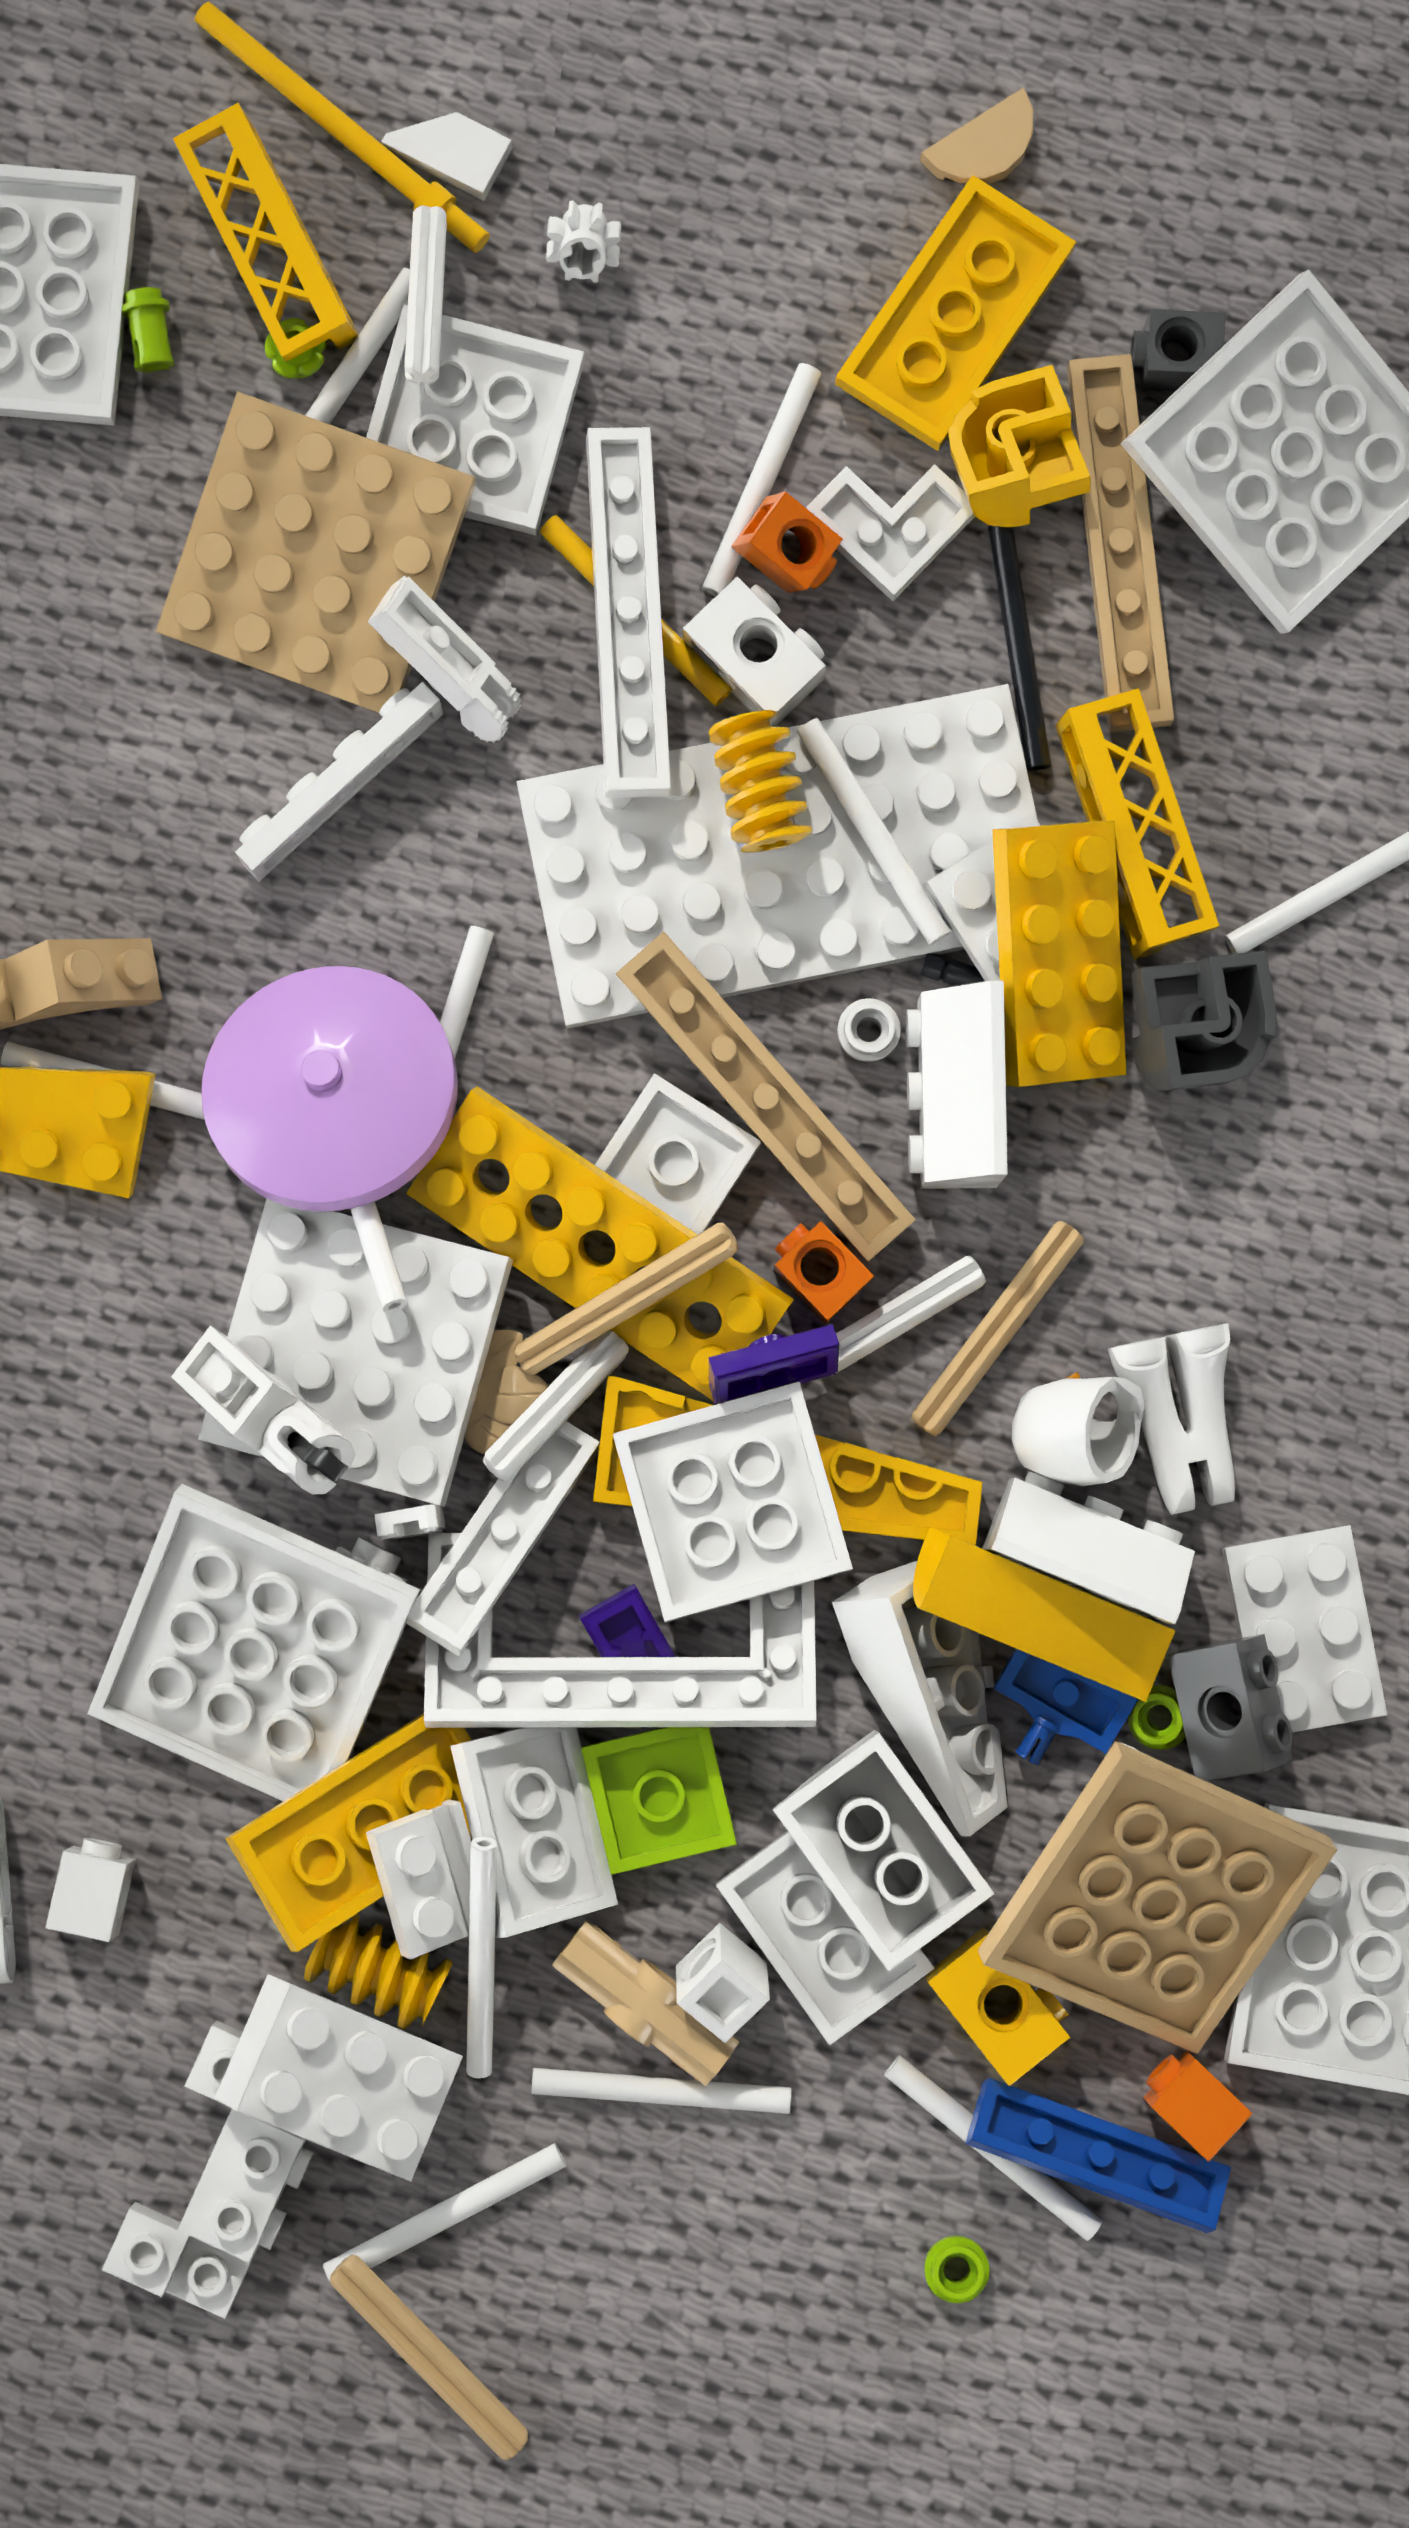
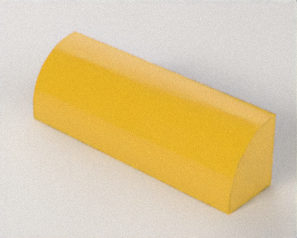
(1039, 1615)

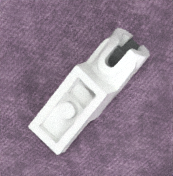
(264, 1413)

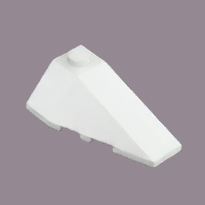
(931, 1691)

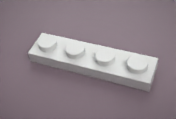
(356, 763)
(499, 1540)

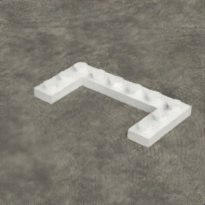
(755, 1691)

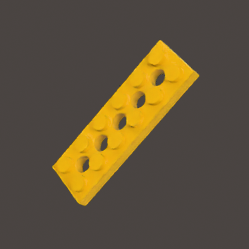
(588, 1202)

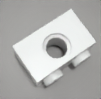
(748, 614)

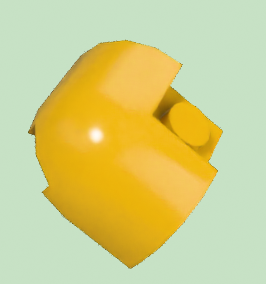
(1017, 448)

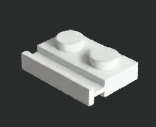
(425, 1876)

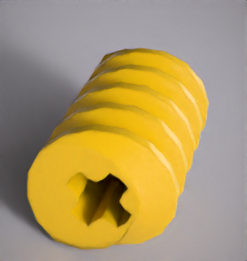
(757, 781)
(376, 1972)

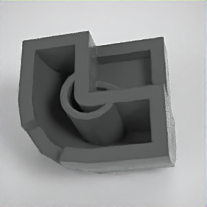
(1203, 1020)

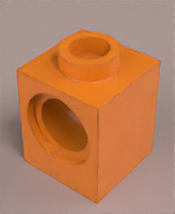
(763, 536)
(828, 1298)
(1195, 2103)

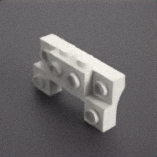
(231, 2207)

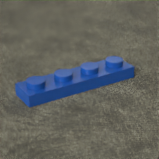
(1098, 2155)

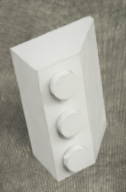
(958, 1087)
(1091, 1548)
(882, 1850)

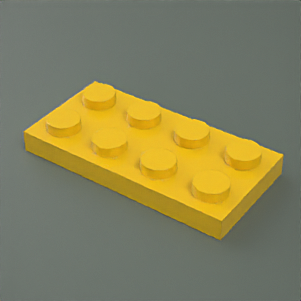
(955, 312)
(1059, 952)
(313, 1848)

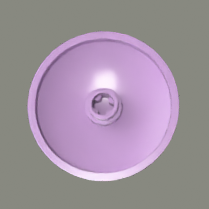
(329, 1088)

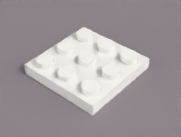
(488, 415)
(732, 1502)

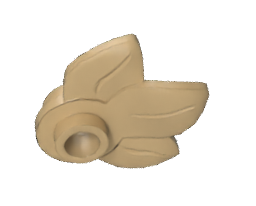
(502, 1392)

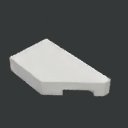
(453, 151)
(410, 1522)

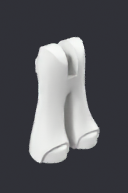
(1199, 1368)

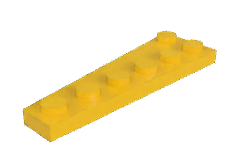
(74, 1126)
(868, 1488)

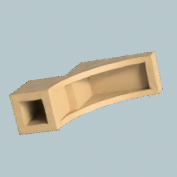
(76, 977)

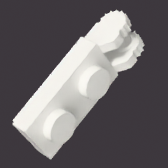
(446, 659)

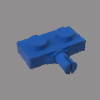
(1062, 1704)

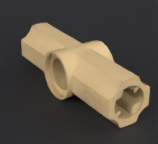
(642, 2002)

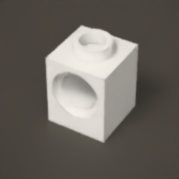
(91, 1890)
(722, 1983)

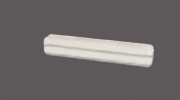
(425, 294)
(908, 1310)
(555, 1405)

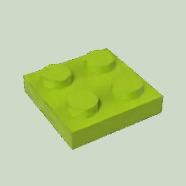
(658, 1796)

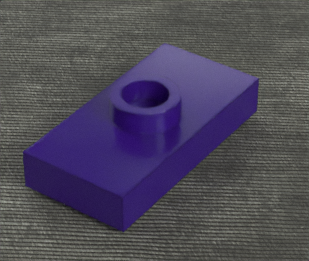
(773, 1363)
(625, 1627)

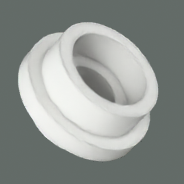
(868, 1010)

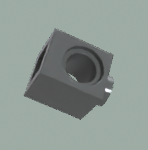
(1197, 331)

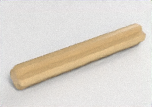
(626, 1298)
(997, 1328)
(429, 2357)

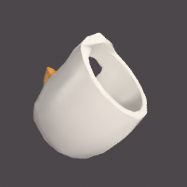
(1062, 1440)

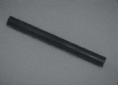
(1019, 648)

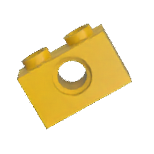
(1010, 2042)

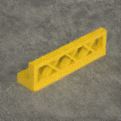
(290, 231)
(1103, 800)

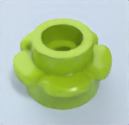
(301, 365)

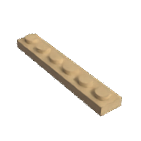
(1120, 539)
(765, 1096)

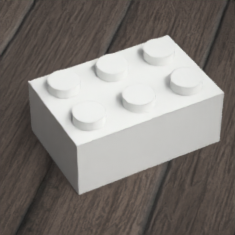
(338, 2078)

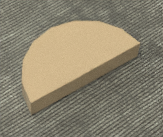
(986, 145)

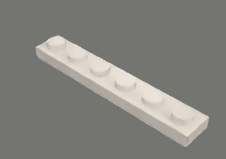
(628, 613)

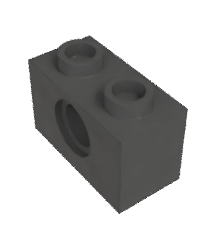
(1215, 1737)

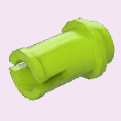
(148, 329)

